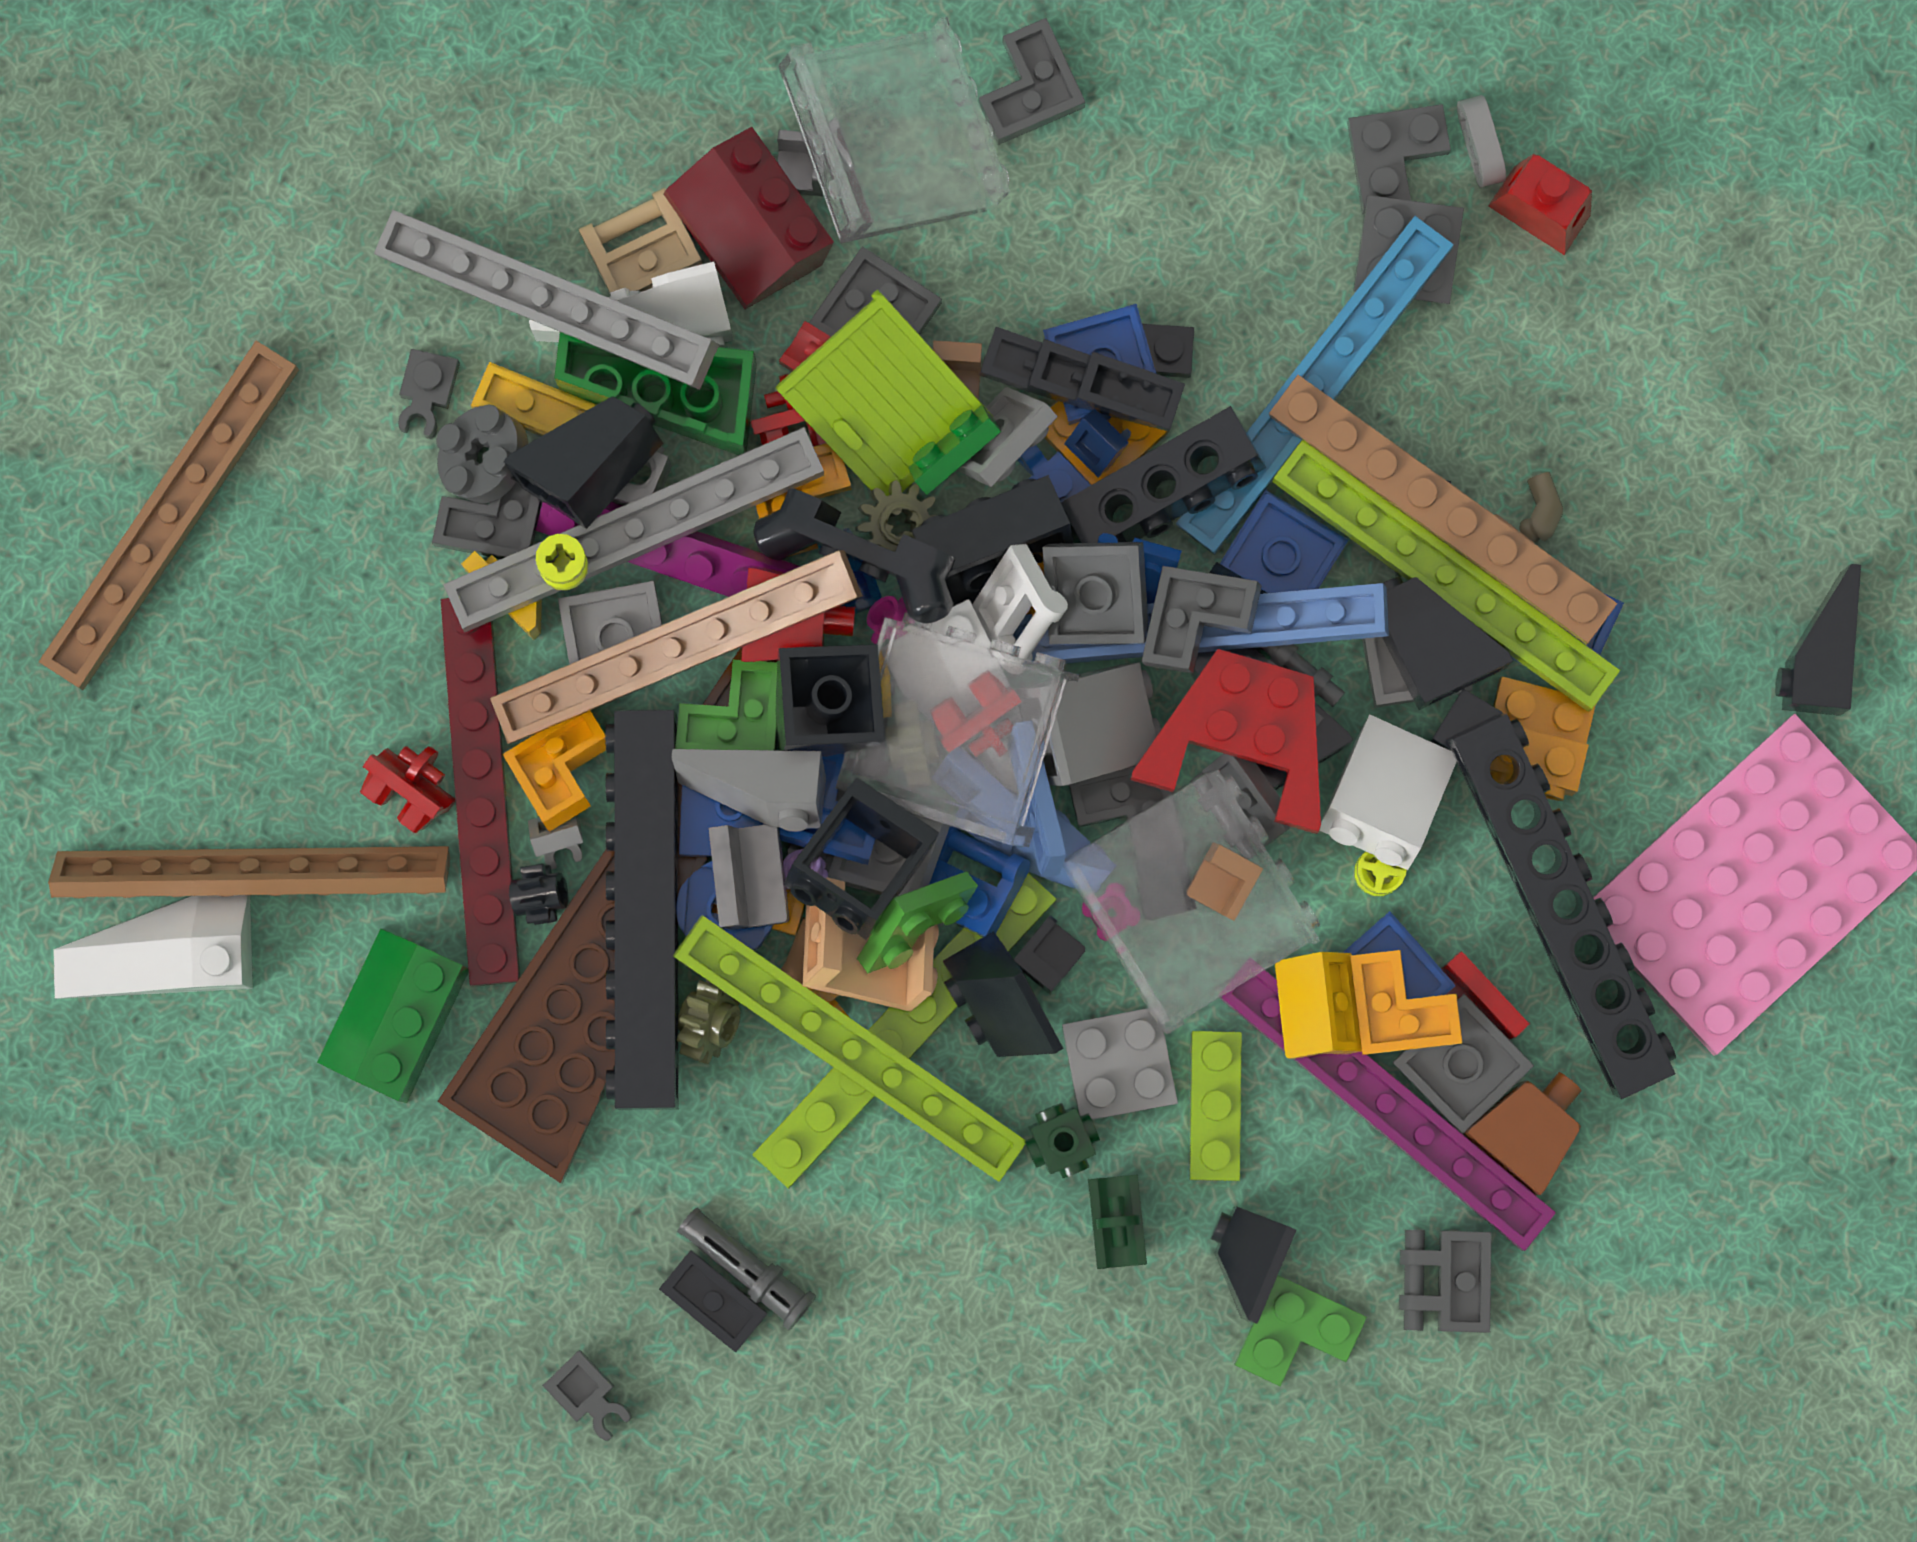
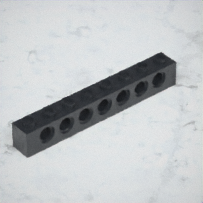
(1623, 1069)

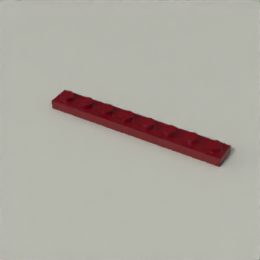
(480, 801)

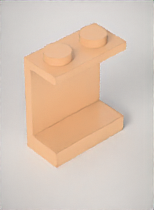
(834, 968)

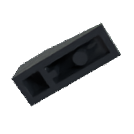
(1822, 662)

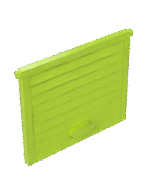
(877, 394)

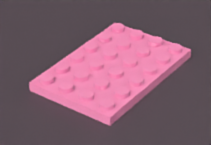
(1756, 883)

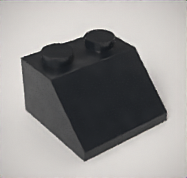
(999, 1000)

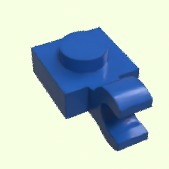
(1063, 475)

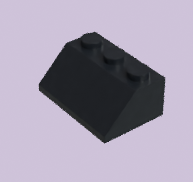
(988, 527)

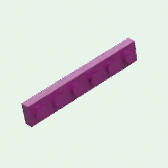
(692, 559)

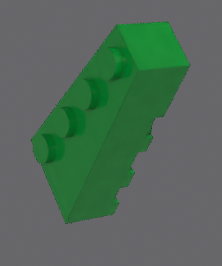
(713, 415)

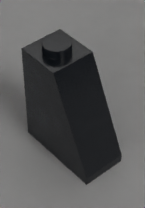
(587, 459)
(1436, 644)

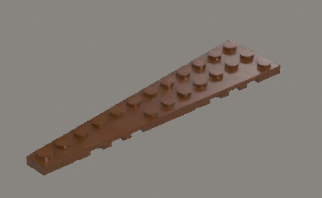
(545, 1050)

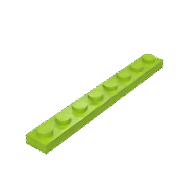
(1420, 554)
(849, 1048)
(839, 1099)

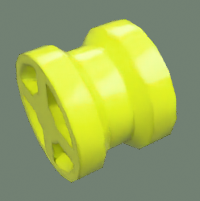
(563, 572)
(1381, 871)

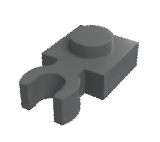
(428, 383)
(582, 1390)

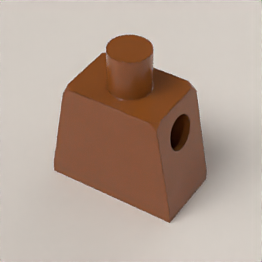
(1529, 1131)

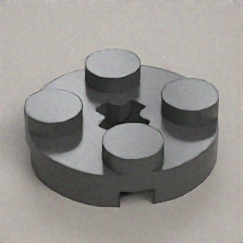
(459, 449)

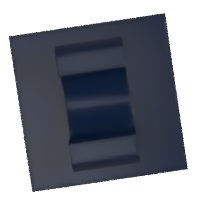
(1097, 442)

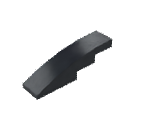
(1082, 379)

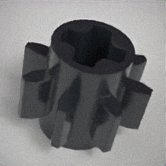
(538, 894)

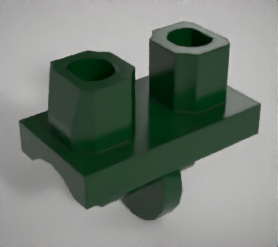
(1117, 1221)

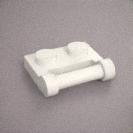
(1009, 596)

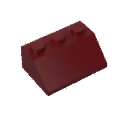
(749, 218)

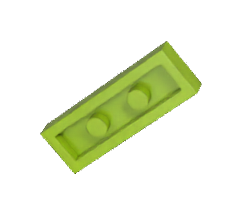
(1215, 1106)

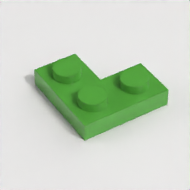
(745, 724)
(911, 916)
(1293, 1317)

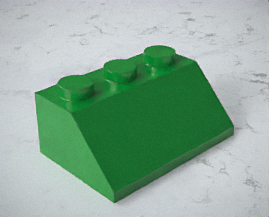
(393, 1016)

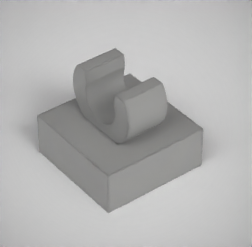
(564, 836)

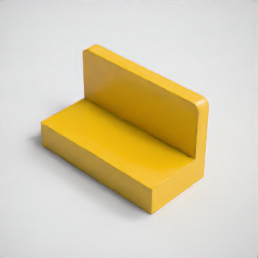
(1318, 1005)

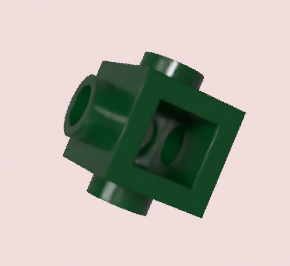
(1049, 1124)

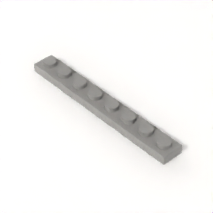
(547, 299)
(642, 526)

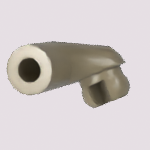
(1547, 509)

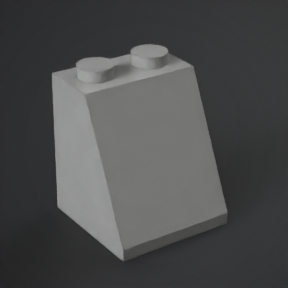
(1101, 724)

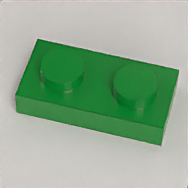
(967, 436)

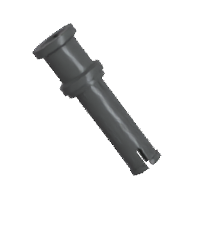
(764, 1281)

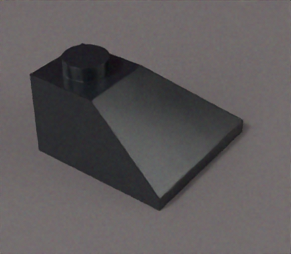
(829, 699)
(1250, 1257)

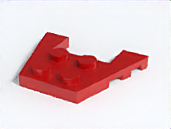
(1250, 714)

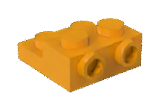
(1555, 734)

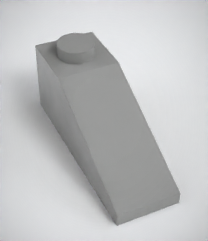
(766, 785)

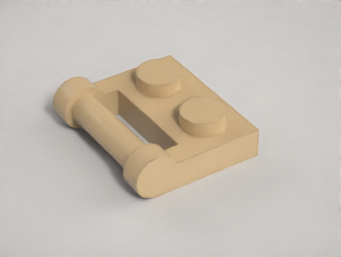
(645, 257)

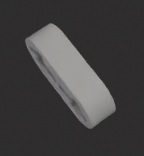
(1481, 141)

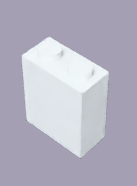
(1388, 793)

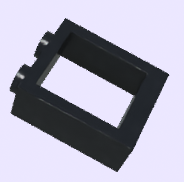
(884, 822)

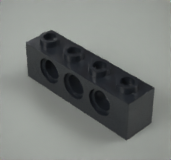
(1176, 460)

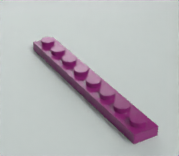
(1406, 1123)

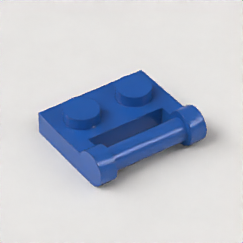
(988, 903)

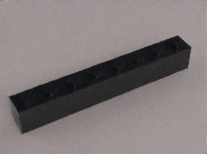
(645, 911)

